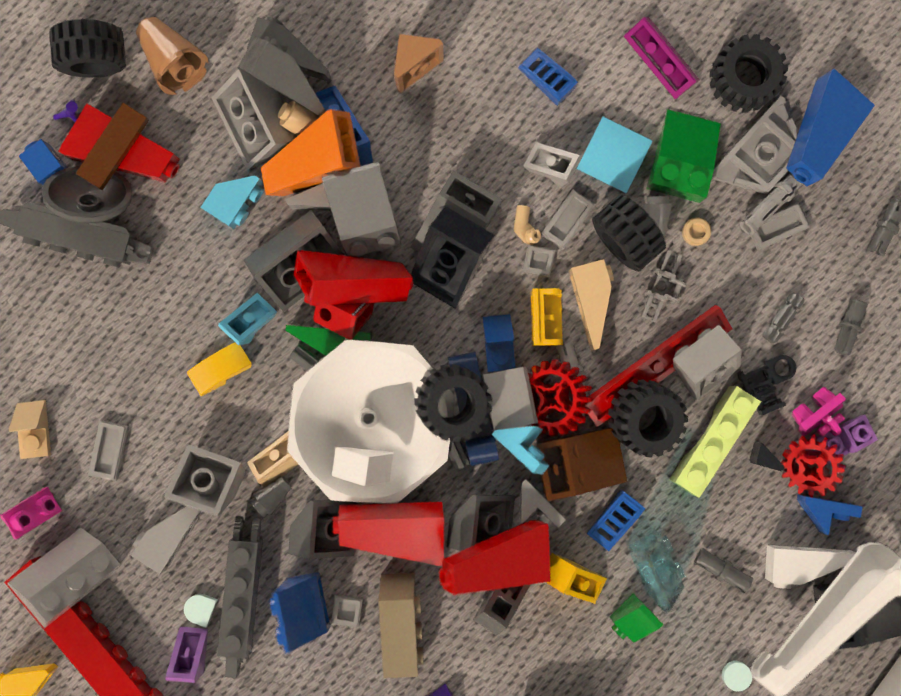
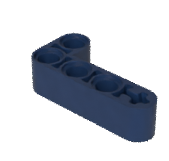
(481, 446)

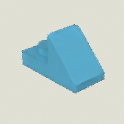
(247, 319)
(518, 442)

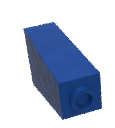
(827, 126)

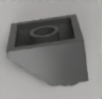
(479, 520)
(313, 531)

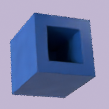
(41, 160)

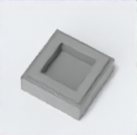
(538, 261)
(346, 611)

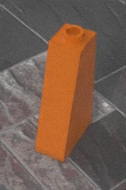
(318, 151)

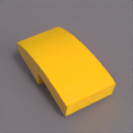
(218, 368)

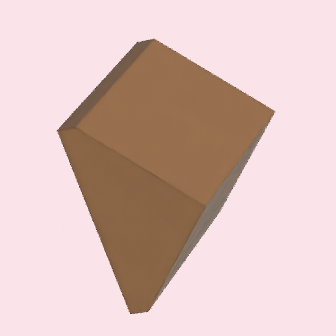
(415, 59)

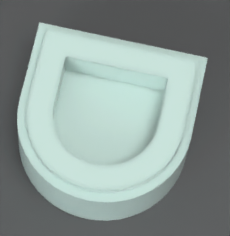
(199, 609)

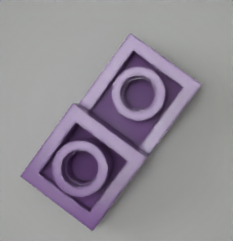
(855, 436)

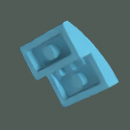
(614, 154)

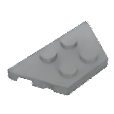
(761, 153)

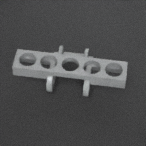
(662, 296)

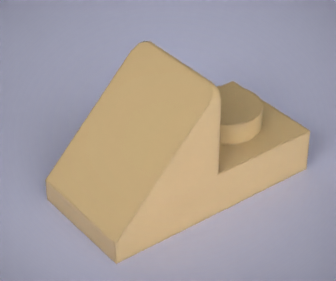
(33, 431)

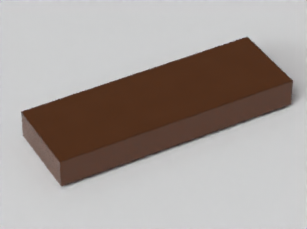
(112, 146)

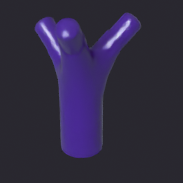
(69, 111)

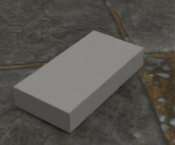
(568, 219)
(780, 226)
(108, 450)

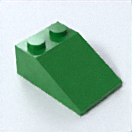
(685, 156)

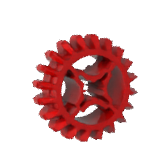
(562, 388)

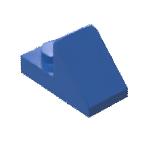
(499, 342)
(823, 510)

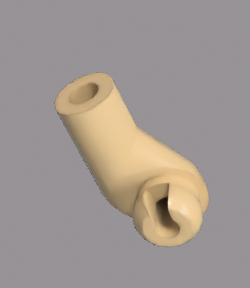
(523, 228)

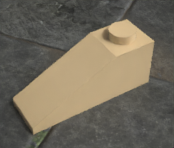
(592, 292)

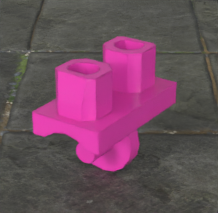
(829, 405)
(30, 513)

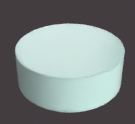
(736, 676)

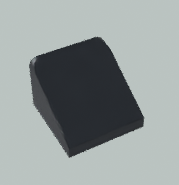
(764, 457)

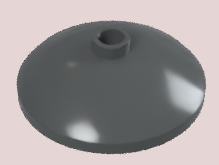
(81, 201)

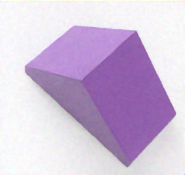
(188, 655)

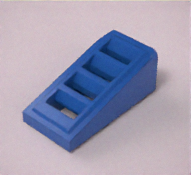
(555, 96)
(621, 497)

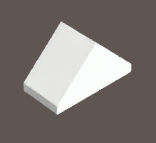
(362, 465)

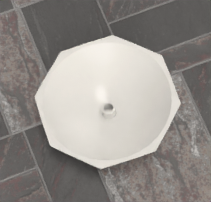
(366, 401)

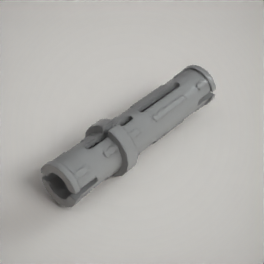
(781, 193)

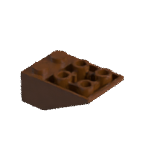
(581, 464)

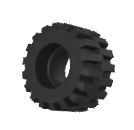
(87, 48)
(761, 55)
(629, 233)
(471, 416)
(664, 429)

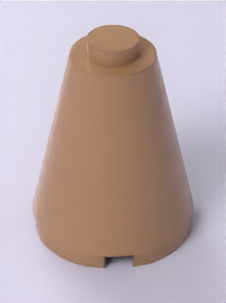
(171, 57)

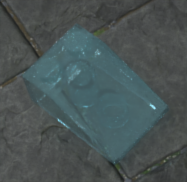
(657, 570)

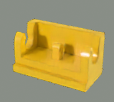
(546, 317)

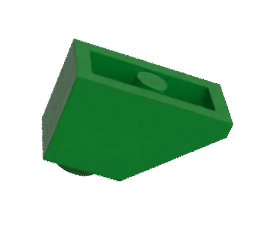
(634, 620)

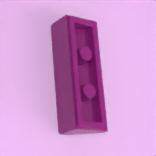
(663, 55)

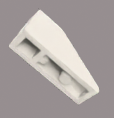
(802, 564)

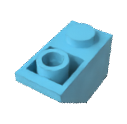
(228, 200)

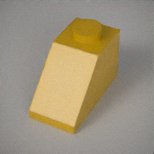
(575, 579)
(26, 680)

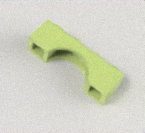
(707, 455)

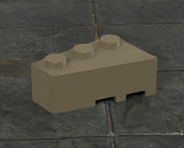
(400, 626)

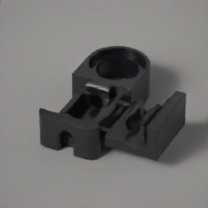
(762, 386)

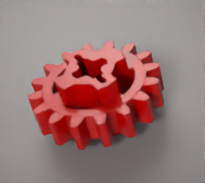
(821, 474)

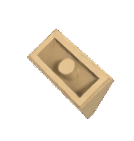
(272, 462)

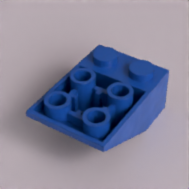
(300, 611)

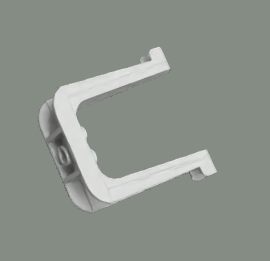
(851, 600)

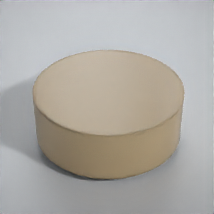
(696, 231)

